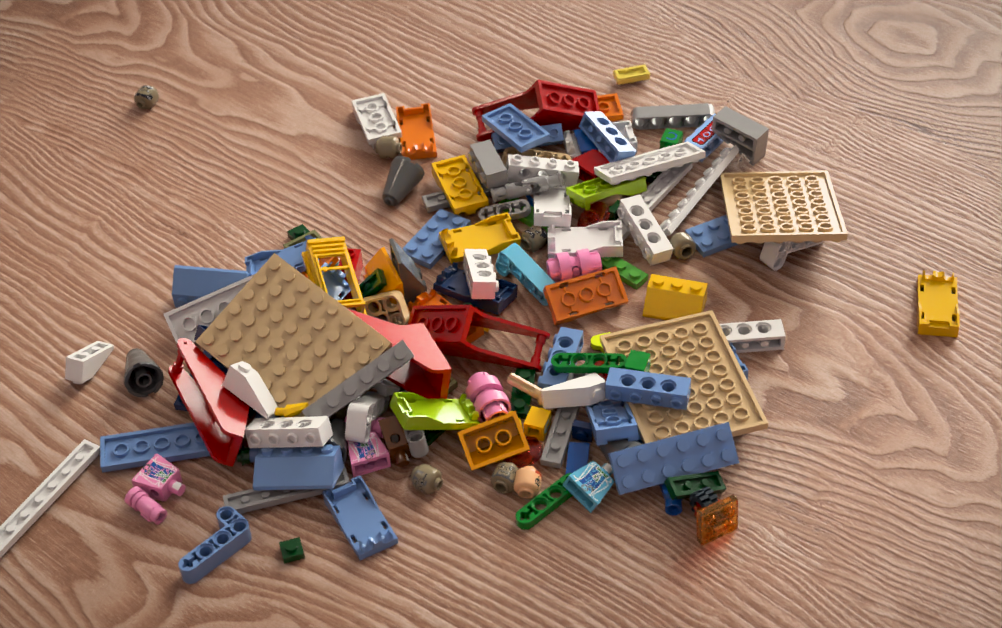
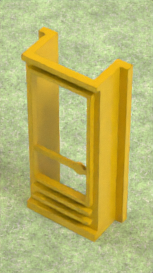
(332, 248)

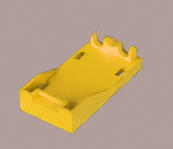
(459, 184)
(490, 234)
(937, 305)

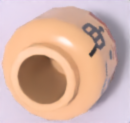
(527, 482)

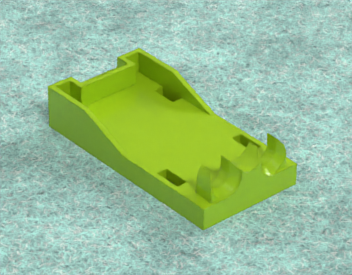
(597, 189)
(421, 413)

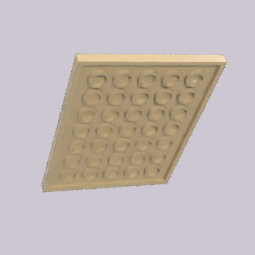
(782, 207)
(292, 335)
(695, 350)

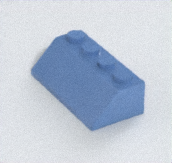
(196, 282)
(297, 468)

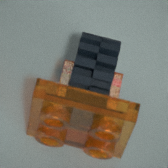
(713, 515)

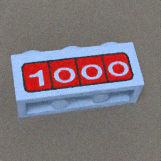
(705, 138)

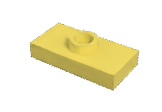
(631, 74)

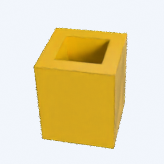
(537, 423)

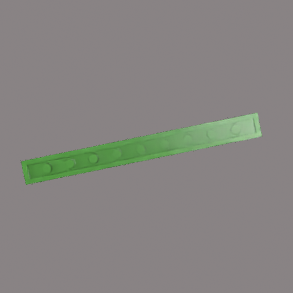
(628, 273)

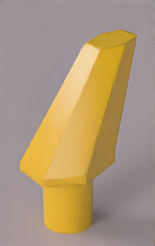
(291, 410)

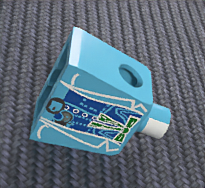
(590, 484)

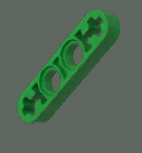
(590, 359)
(545, 499)

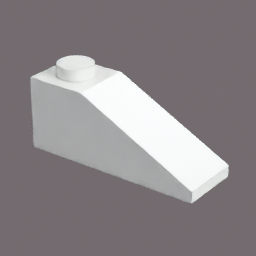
(86, 362)
(250, 388)
(576, 392)

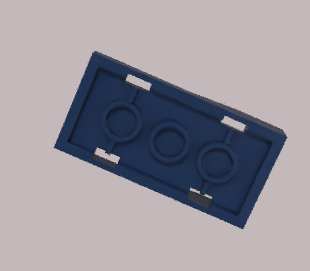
(454, 284)

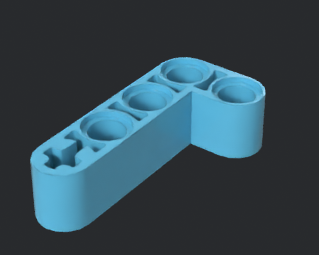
(525, 269)

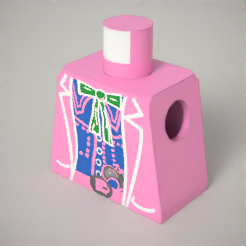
(369, 456)
(159, 479)

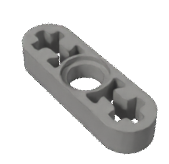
(517, 204)

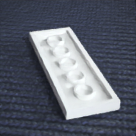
(649, 162)
(202, 311)

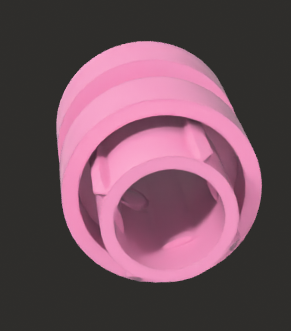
(566, 267)
(487, 396)

